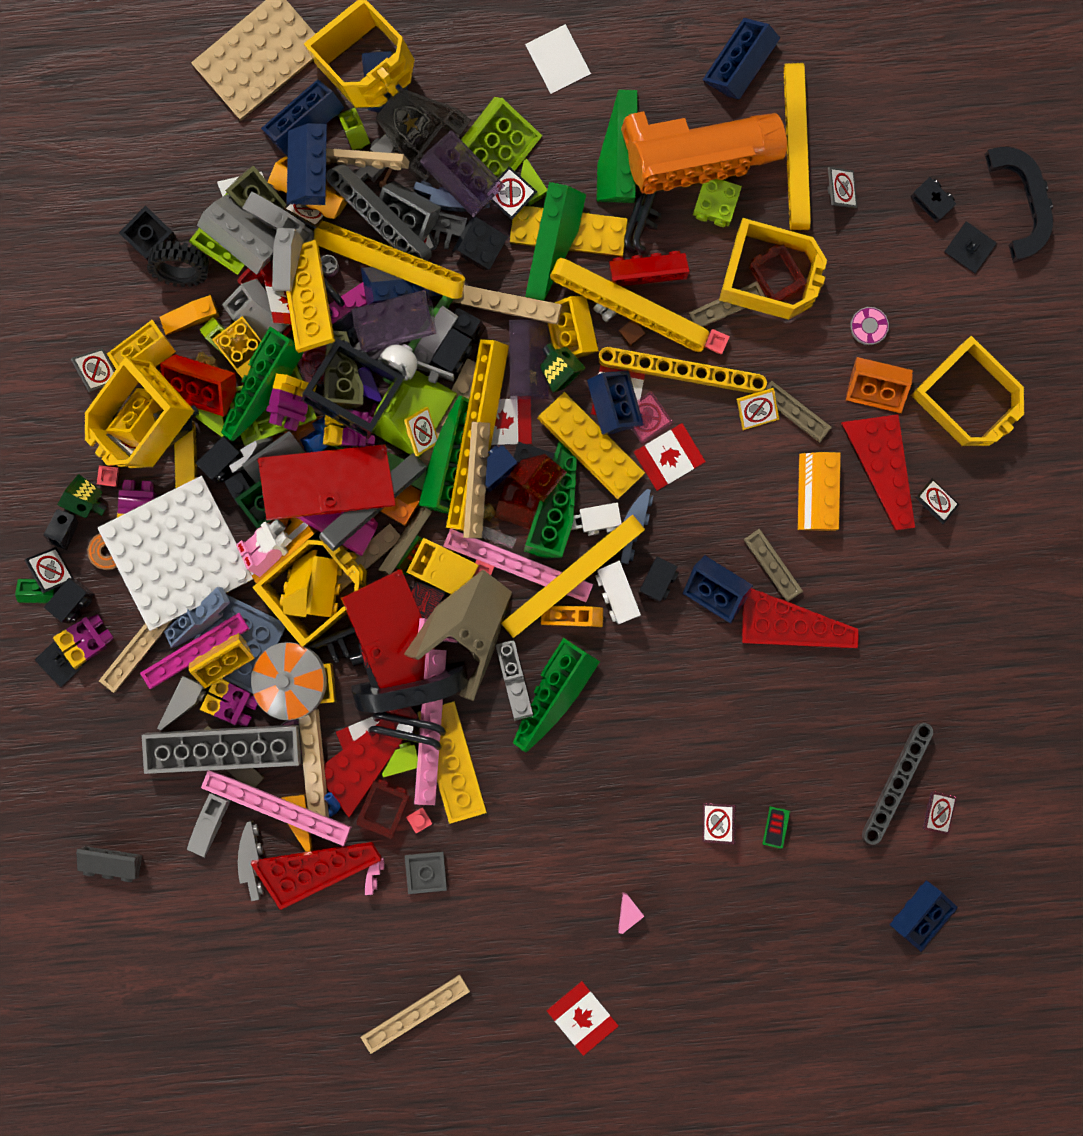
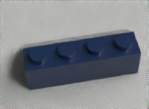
(742, 58)
(312, 106)
(307, 165)
(384, 286)

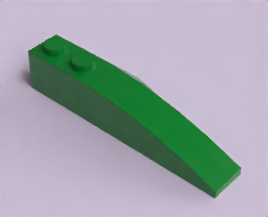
(613, 168)
(555, 236)
(273, 356)
(444, 459)
(556, 513)
(560, 686)

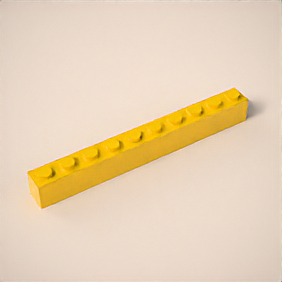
(481, 408)

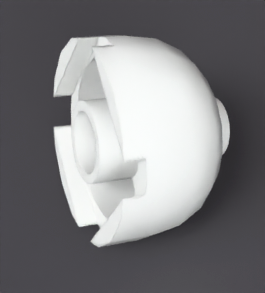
(400, 358)

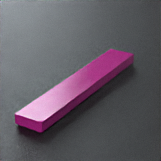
(182, 657)

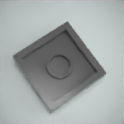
(425, 872)

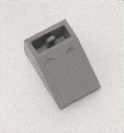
(253, 304)

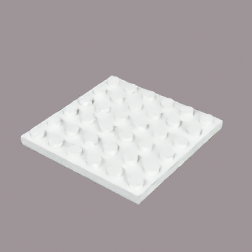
(175, 552)

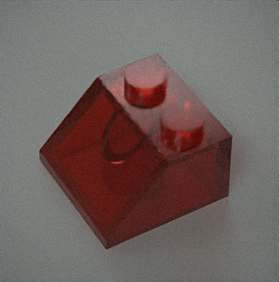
(538, 475)
(516, 504)

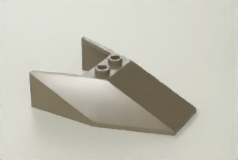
(470, 617)

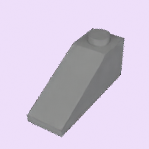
(285, 258)
(430, 344)
(185, 698)

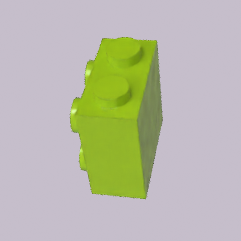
(717, 202)

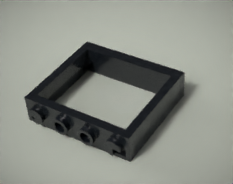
(340, 414)

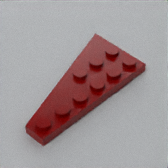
(883, 459)
(783, 623)
(360, 763)
(303, 874)

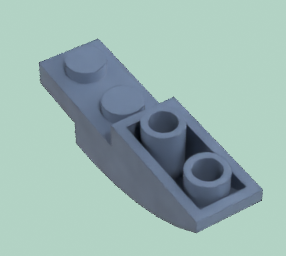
(440, 197)
(639, 510)
(198, 619)

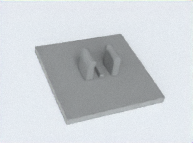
(435, 372)

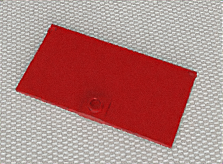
(326, 482)
(386, 626)

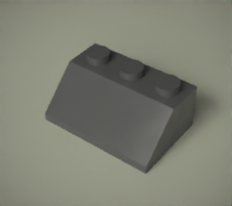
(411, 208)
(284, 445)
(108, 863)

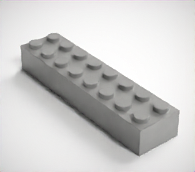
(221, 749)

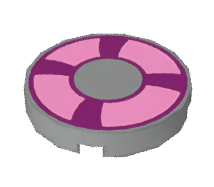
(869, 326)

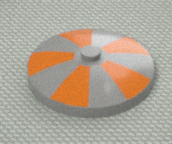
(288, 681)

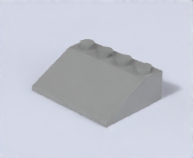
(239, 233)

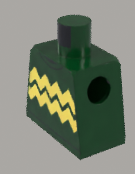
(560, 367)
(82, 498)

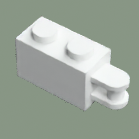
(598, 519)

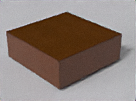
(631, 332)

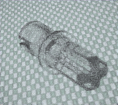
(498, 537)

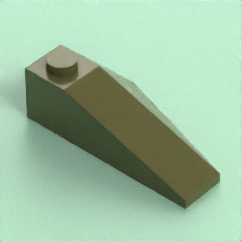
(254, 182)
(342, 379)

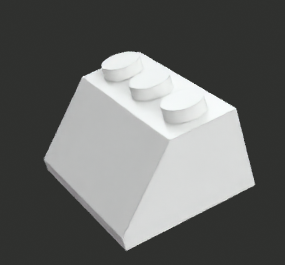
(617, 593)

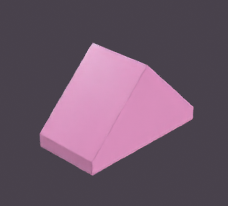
(629, 914)

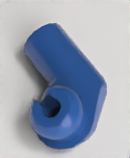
(334, 805)

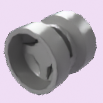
(329, 262)
(605, 316)

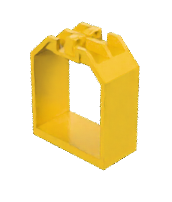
(342, 34)
(776, 236)
(111, 398)
(1003, 425)
(345, 560)

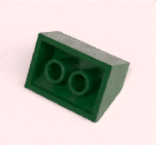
(253, 504)

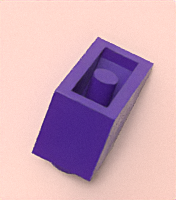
(370, 389)

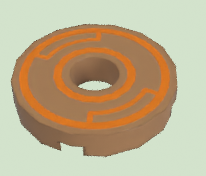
(96, 556)

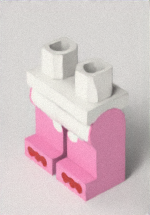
(264, 547)

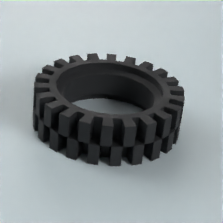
(181, 253)

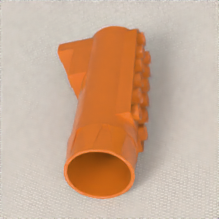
(676, 156)

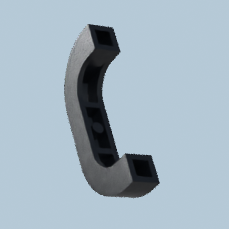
(1037, 197)
(410, 694)

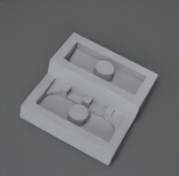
(249, 451)

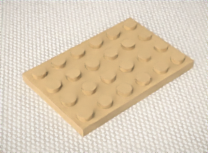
(256, 56)

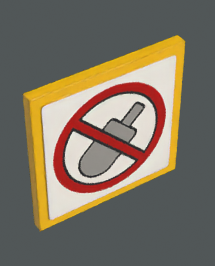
(757, 409)
(421, 431)

